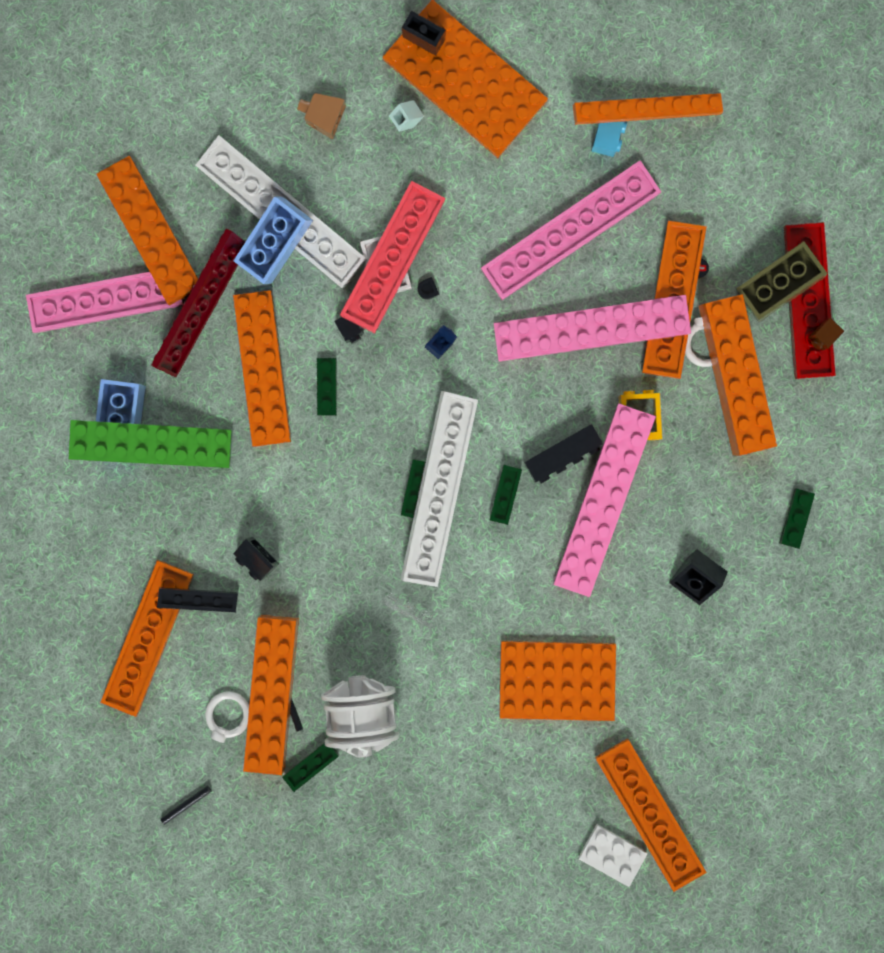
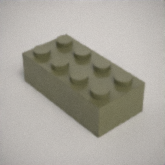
(781, 281)

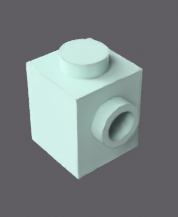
(406, 115)

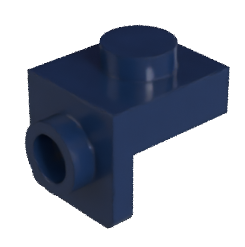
(441, 342)

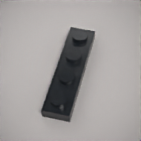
(197, 599)

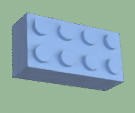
(273, 240)
(120, 402)

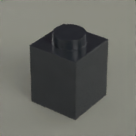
(350, 331)

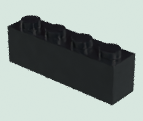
(563, 453)

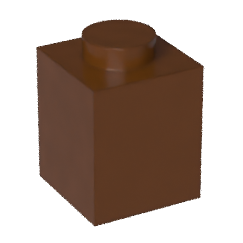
(825, 334)

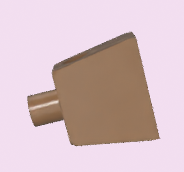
(323, 113)

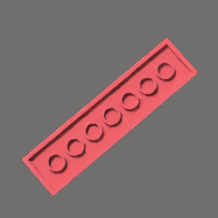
(392, 257)

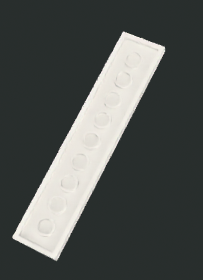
(257, 190)
(439, 489)

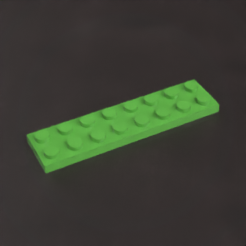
(149, 444)

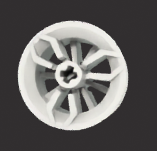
(360, 716)

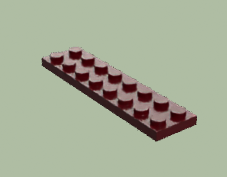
(199, 305)

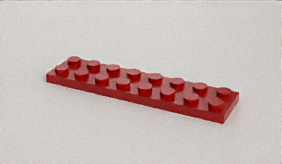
(810, 307)

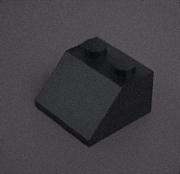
(255, 558)
(699, 577)

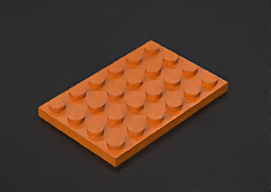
(557, 680)

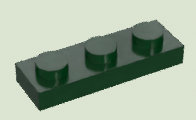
(326, 387)
(413, 488)
(505, 494)
(797, 518)
(310, 766)

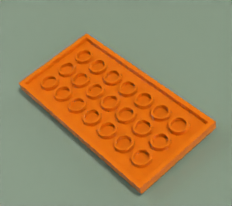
(468, 82)

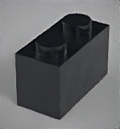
(423, 33)

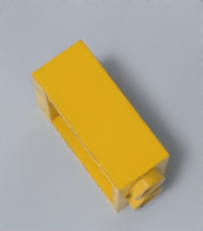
(647, 394)

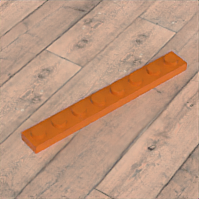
(647, 108)

